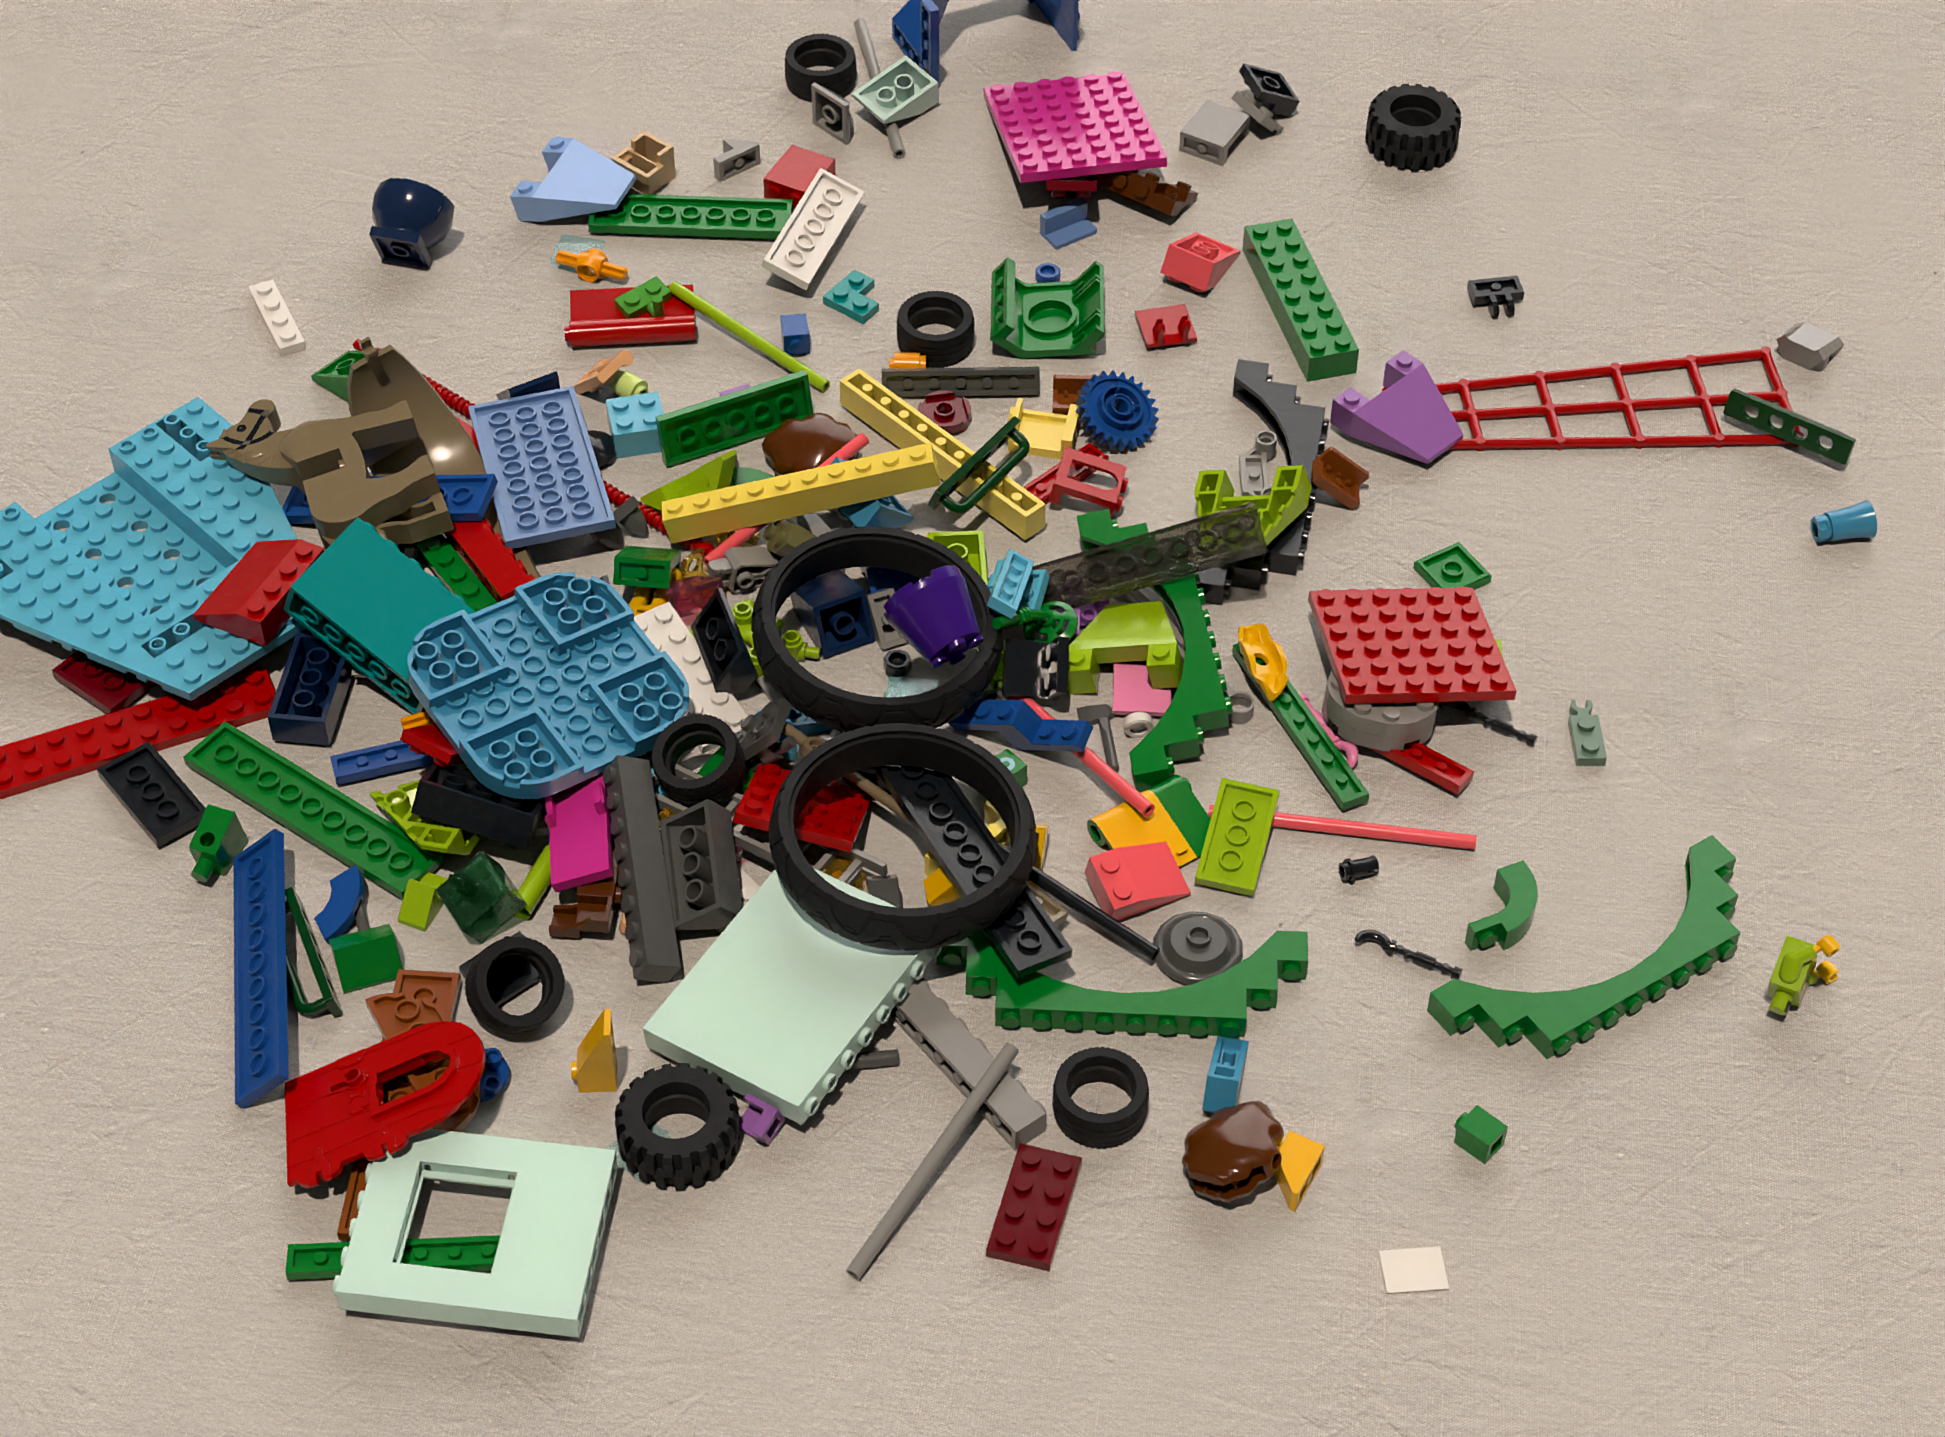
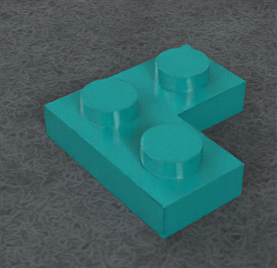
(850, 299)

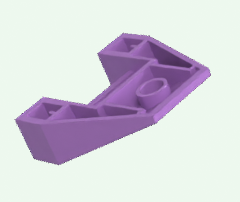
(1404, 417)

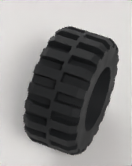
(1413, 127)
(680, 1159)

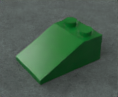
(335, 374)

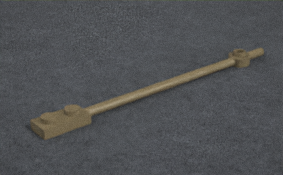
(1055, 911)

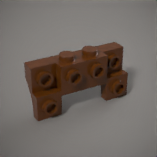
(1148, 189)
(594, 907)

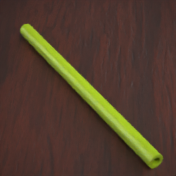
(747, 335)

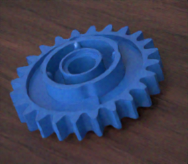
(1117, 410)

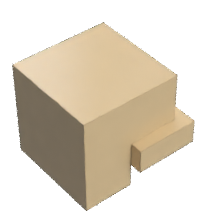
(649, 160)

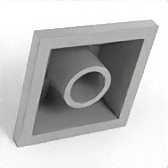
(831, 113)

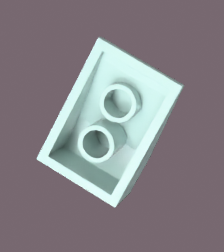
(898, 92)

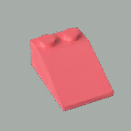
(1198, 261)
(1135, 879)

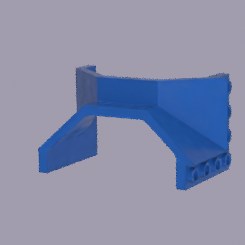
(918, 21)

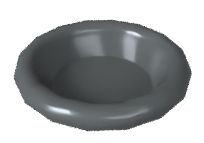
(1197, 947)

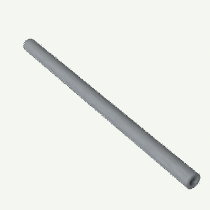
(873, 69)
(931, 1161)

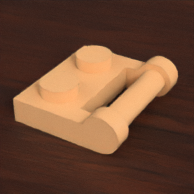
(602, 372)

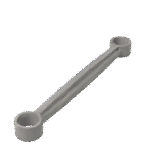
(1236, 698)

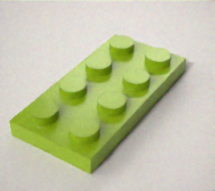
(1237, 837)

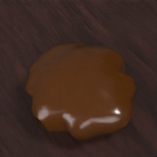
(805, 443)
(1233, 1151)

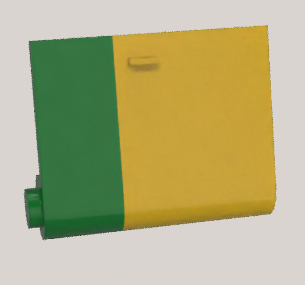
(1175, 820)

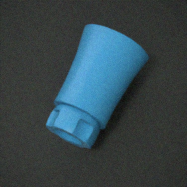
(1845, 523)

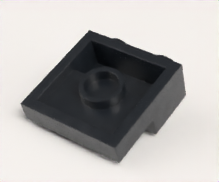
(1270, 88)

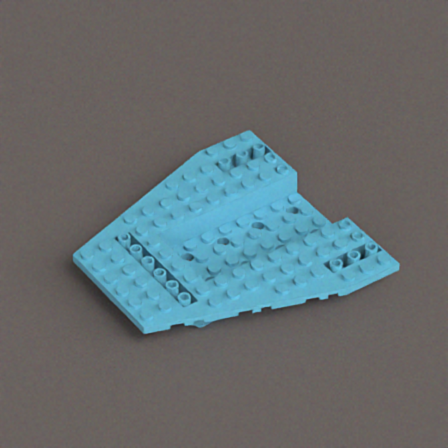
(190, 511)

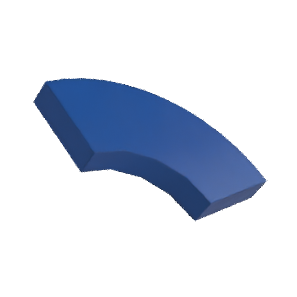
(343, 903)

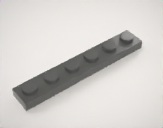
(962, 381)

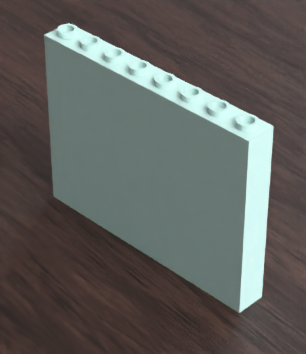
(783, 1002)

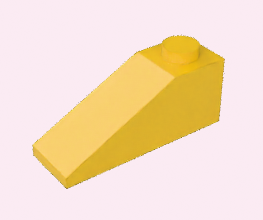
(597, 1058)

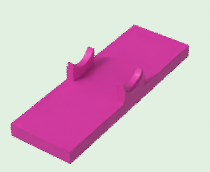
(579, 834)

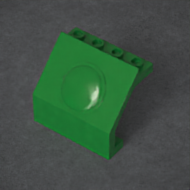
(1047, 316)

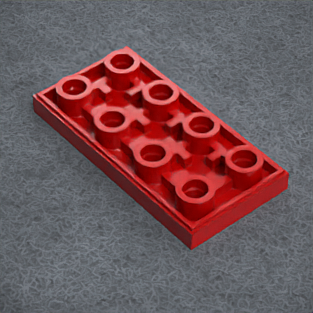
(431, 741)

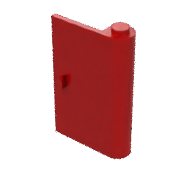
(599, 323)

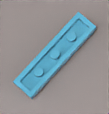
(1010, 584)

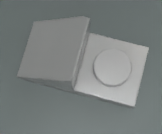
(736, 158)
(884, 633)

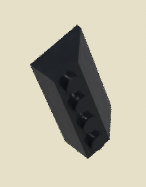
(465, 803)

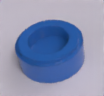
(1047, 273)

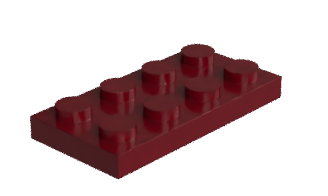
(1034, 1207)

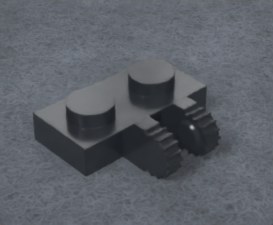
(1496, 290)

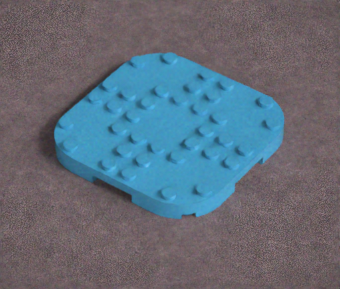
(546, 685)

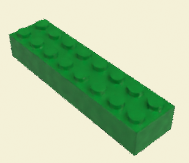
(1300, 300)

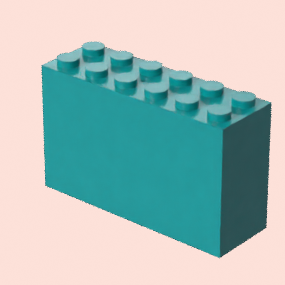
(370, 606)

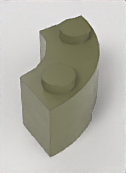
(785, 536)

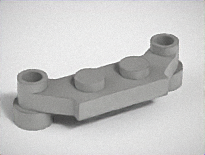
(1254, 467)

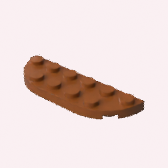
(399, 1014)

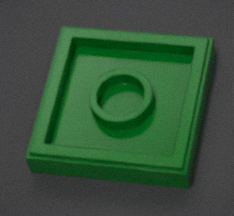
(1452, 569)

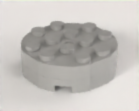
(1378, 724)

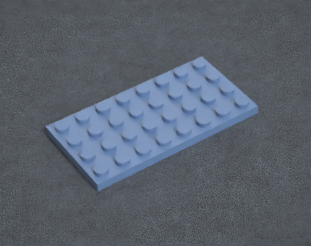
(542, 467)

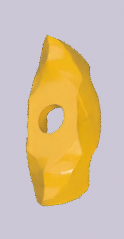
(1257, 642)

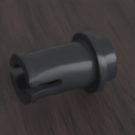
(1353, 869)

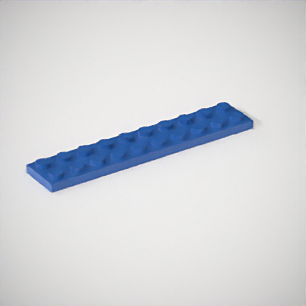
(260, 969)

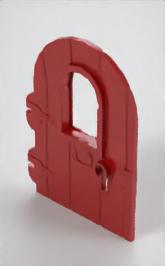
(340, 1108)

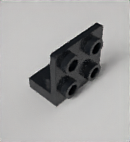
(1036, 668)

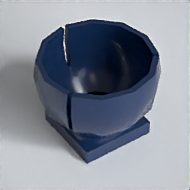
(409, 220)

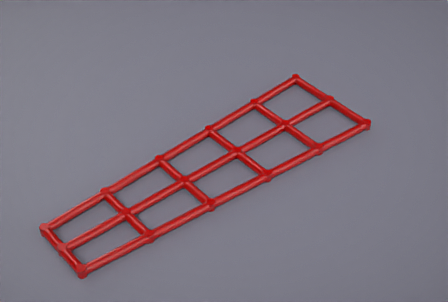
(1624, 404)

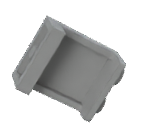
(1213, 132)

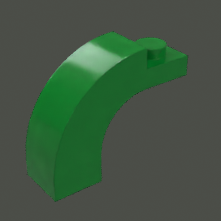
(1519, 894)

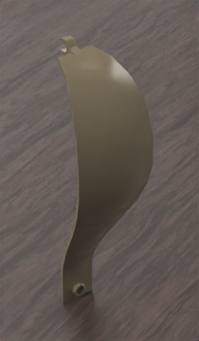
(389, 378)

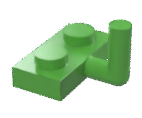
(644, 298)

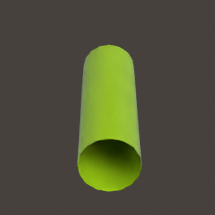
(535, 883)

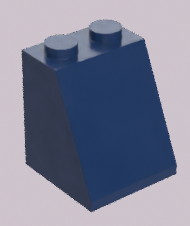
(834, 613)

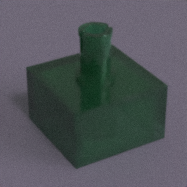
(481, 897)

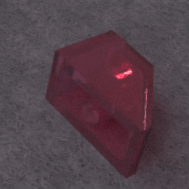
(692, 593)

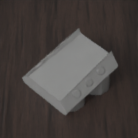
(1808, 346)

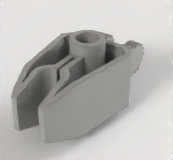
(743, 567)

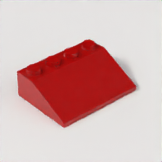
(256, 590)

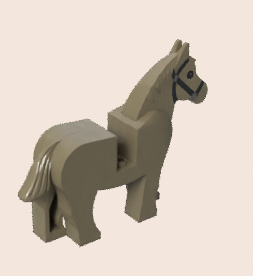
(330, 468)

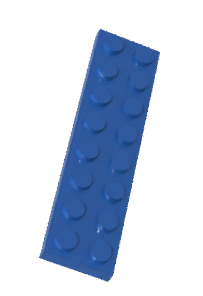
(464, 496)

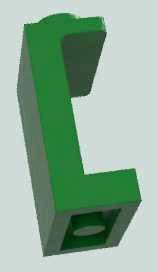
(645, 566)

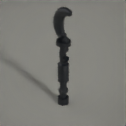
(1495, 724)
(1417, 957)

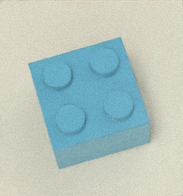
(634, 424)

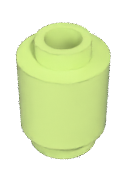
(628, 384)

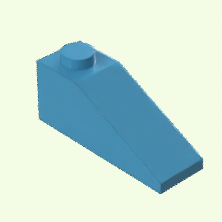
(1225, 1074)

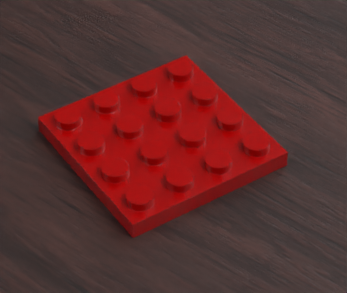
(828, 819)

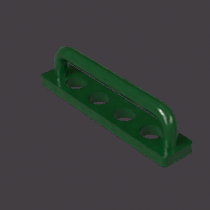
(1842, 443)
(942, 493)
(316, 960)

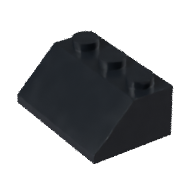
(723, 646)

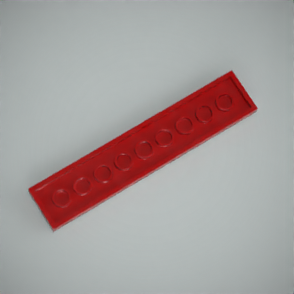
(161, 721)

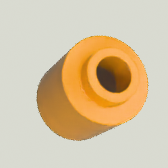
(907, 360)

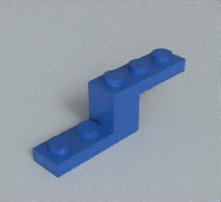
(1023, 726)

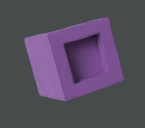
(760, 1120)

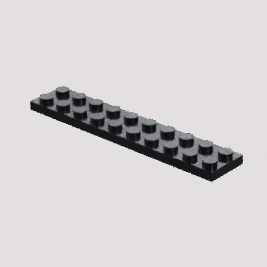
(972, 858)

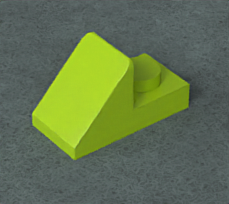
(421, 902)

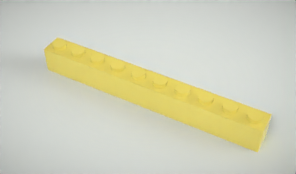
(908, 427)
(800, 493)

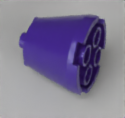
(936, 616)

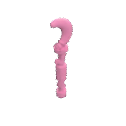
(1349, 748)

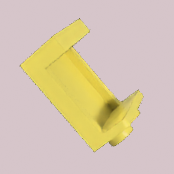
(1045, 431)

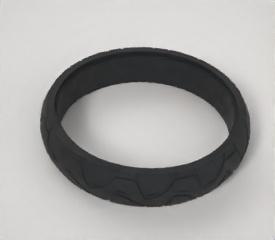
(869, 548)
(893, 926)

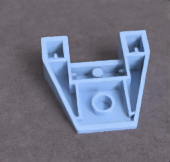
(576, 184)

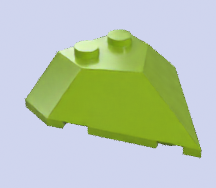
(708, 477)
(427, 835)

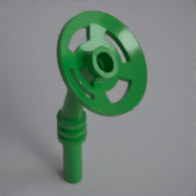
(1046, 619)

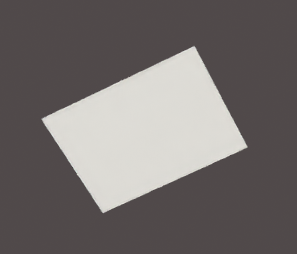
(1413, 1269)

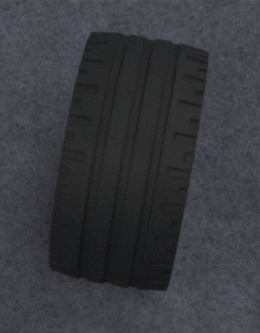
(820, 51)
(941, 309)
(692, 732)
(541, 959)
(1103, 1066)

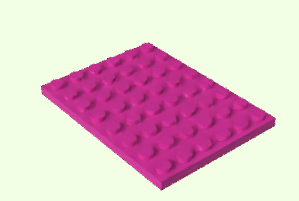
(1073, 127)

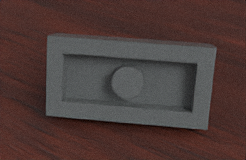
(630, 517)

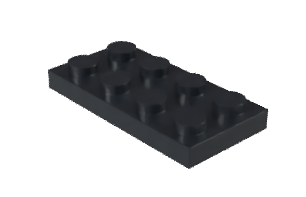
(152, 793)

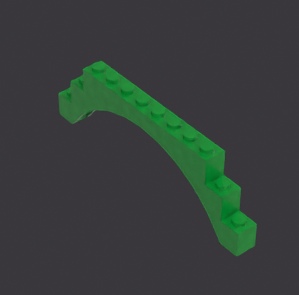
(1199, 696)
(1200, 1009)
(1563, 1018)

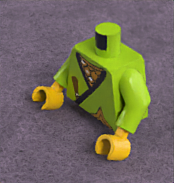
(1797, 971)

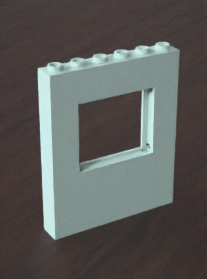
(543, 1248)

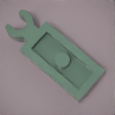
(1586, 736)

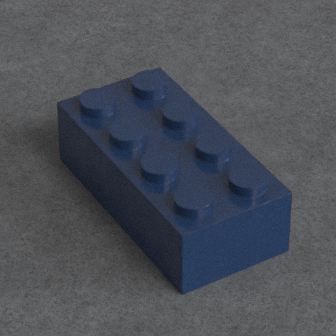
(309, 693)

